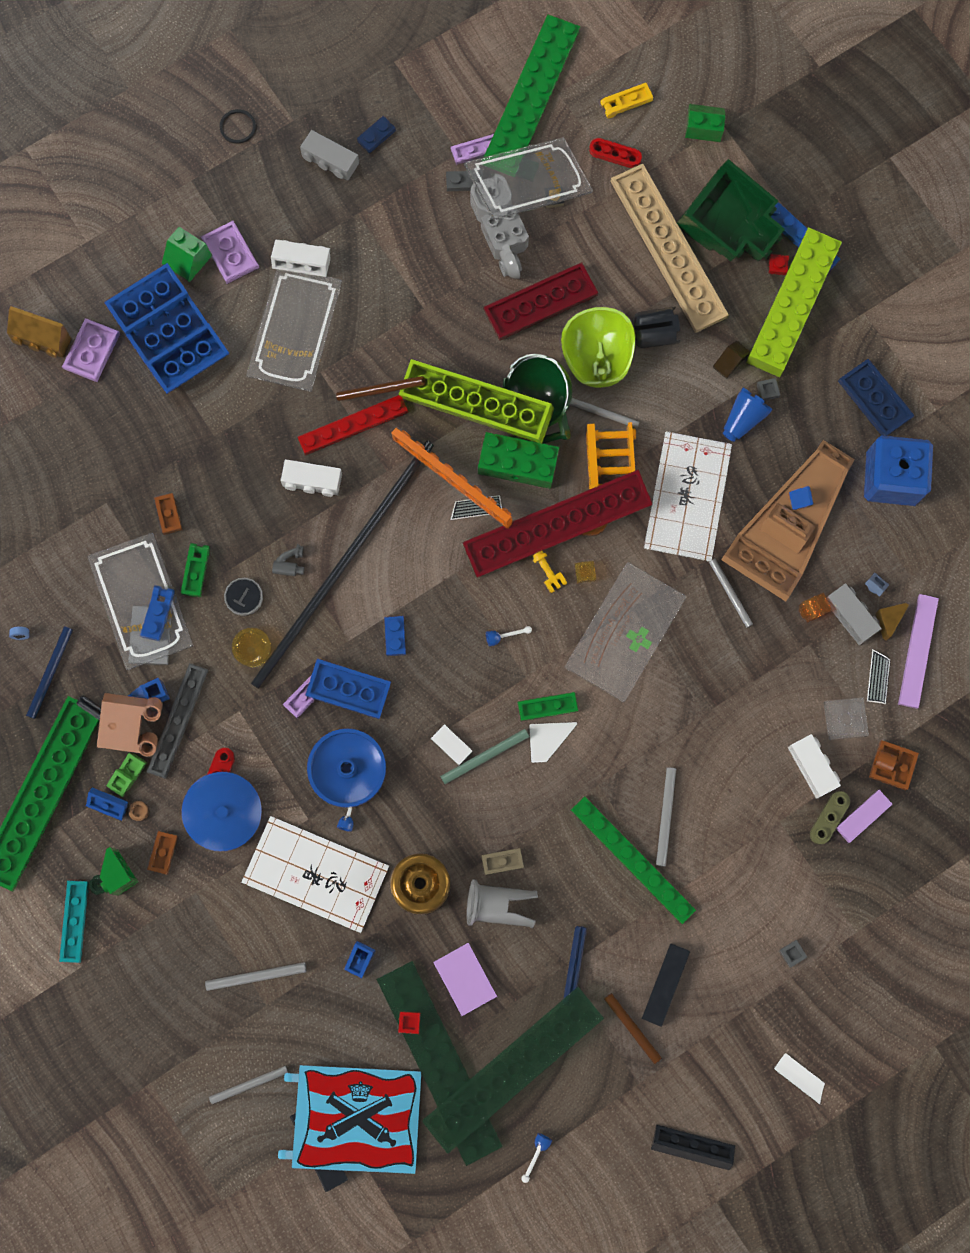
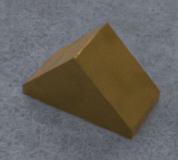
(890, 618)

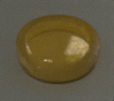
(251, 647)

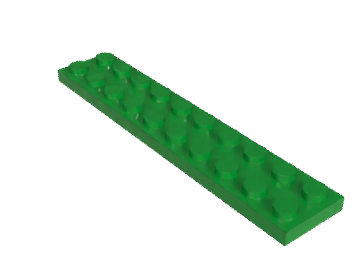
(534, 86)
(43, 789)

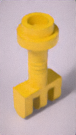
(553, 579)

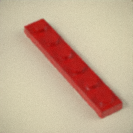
(352, 424)

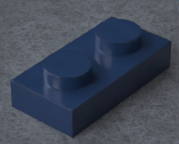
(376, 134)

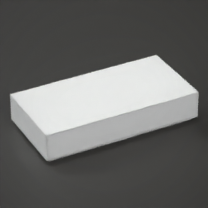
(451, 745)

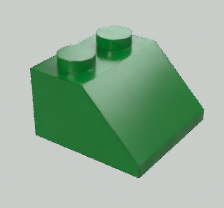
(705, 123)
(185, 254)
(115, 873)

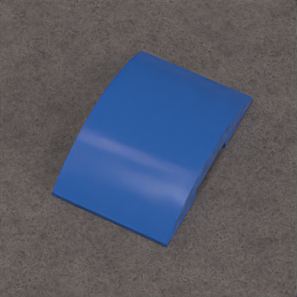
(166, 328)

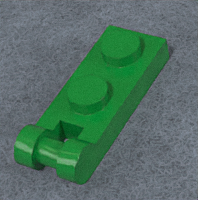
(195, 570)

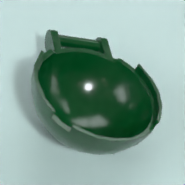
(546, 381)

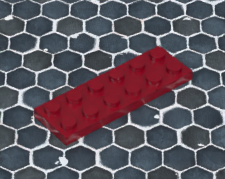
(540, 301)

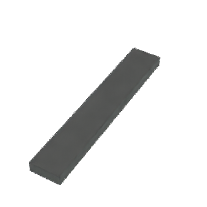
(177, 721)

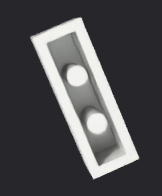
(300, 258)
(311, 478)
(814, 766)

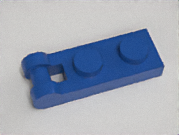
(157, 613)

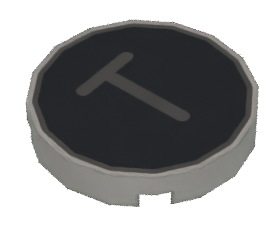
(243, 596)

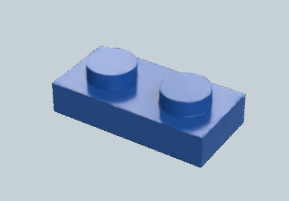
(395, 636)
(106, 804)

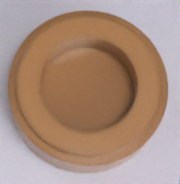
(138, 811)

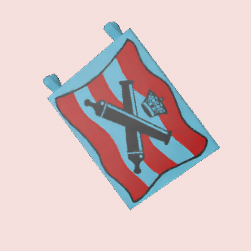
(355, 1119)

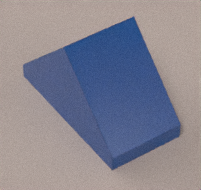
(359, 959)

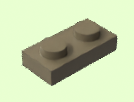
(502, 861)

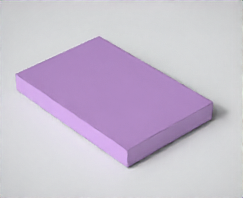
(230, 252)
(91, 350)
(465, 979)

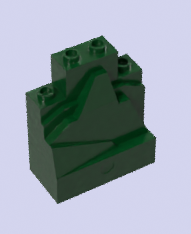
(733, 215)

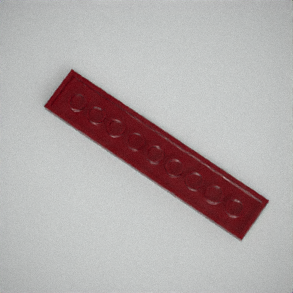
(557, 523)

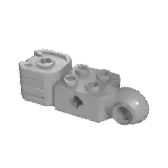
(504, 236)

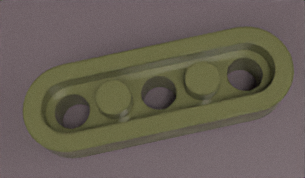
(822, 822)

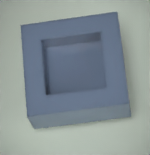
(876, 584)

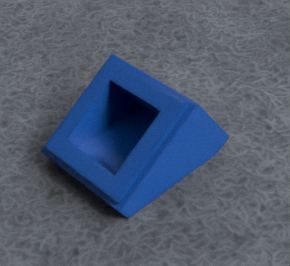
(801, 498)

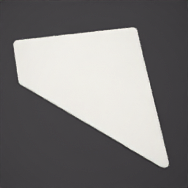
(547, 738)

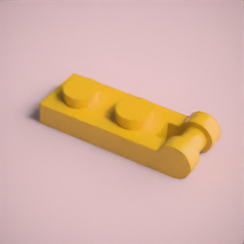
(627, 100)

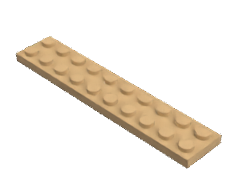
(669, 248)

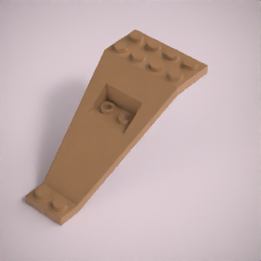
(781, 540)

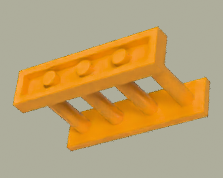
(595, 453)

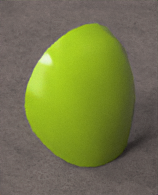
(599, 346)

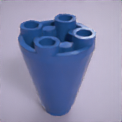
(745, 415)

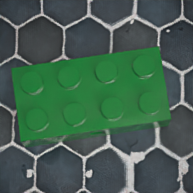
(518, 460)

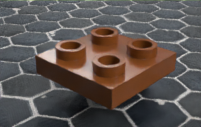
(893, 765)

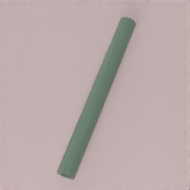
(484, 756)

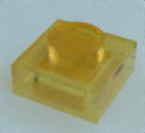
(585, 572)

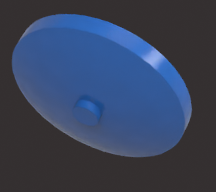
(346, 768)
(221, 811)

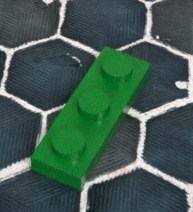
(547, 706)

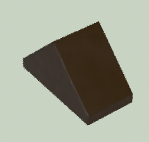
(731, 359)

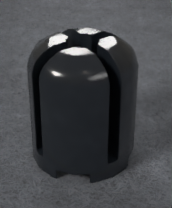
(656, 327)

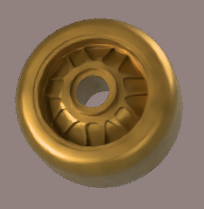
(420, 900)

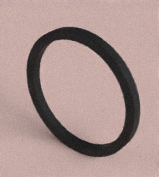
(237, 111)

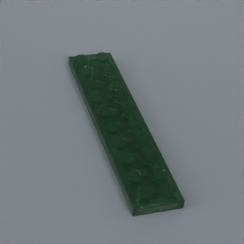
(434, 1052)
(512, 1069)

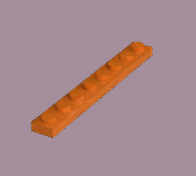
(458, 481)

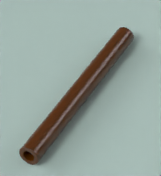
(380, 388)

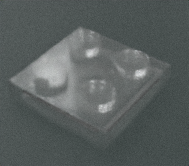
(846, 718)

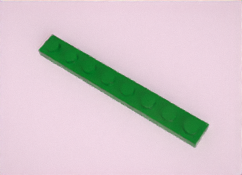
(633, 860)

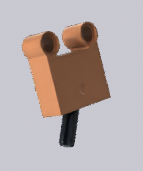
(122, 720)

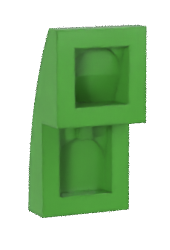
(127, 774)

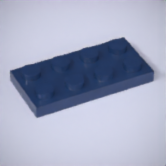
(875, 398)

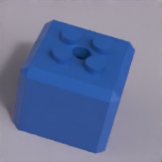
(888, 481)

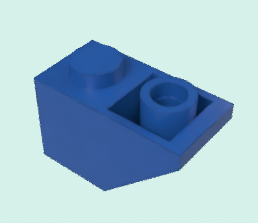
(151, 689)

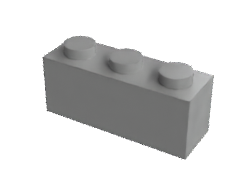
(329, 155)
(853, 614)

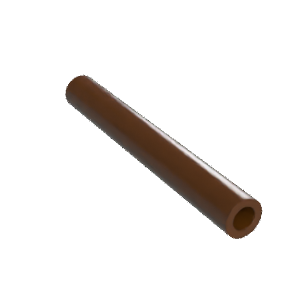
(632, 1028)

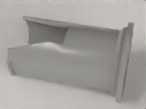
(491, 905)

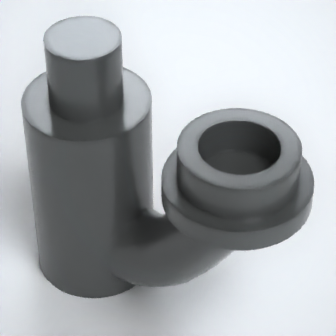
(287, 568)

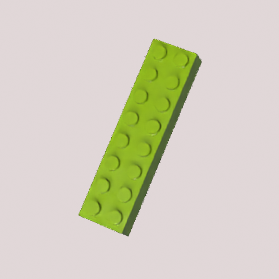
(794, 302)
(479, 402)

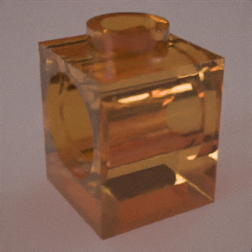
(814, 607)

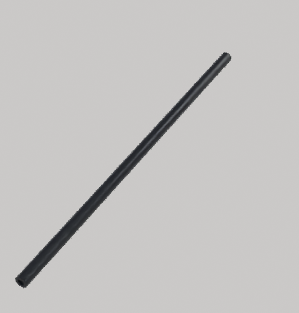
(338, 570)

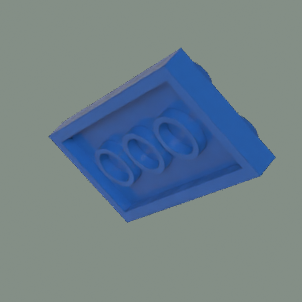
(348, 689)

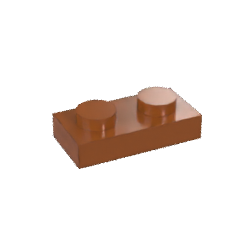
(168, 513)
(162, 852)

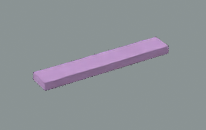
(918, 651)

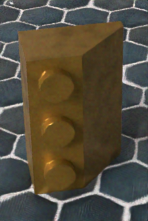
(37, 332)

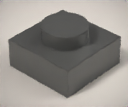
(768, 389)
(792, 953)

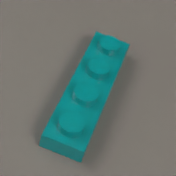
(74, 921)

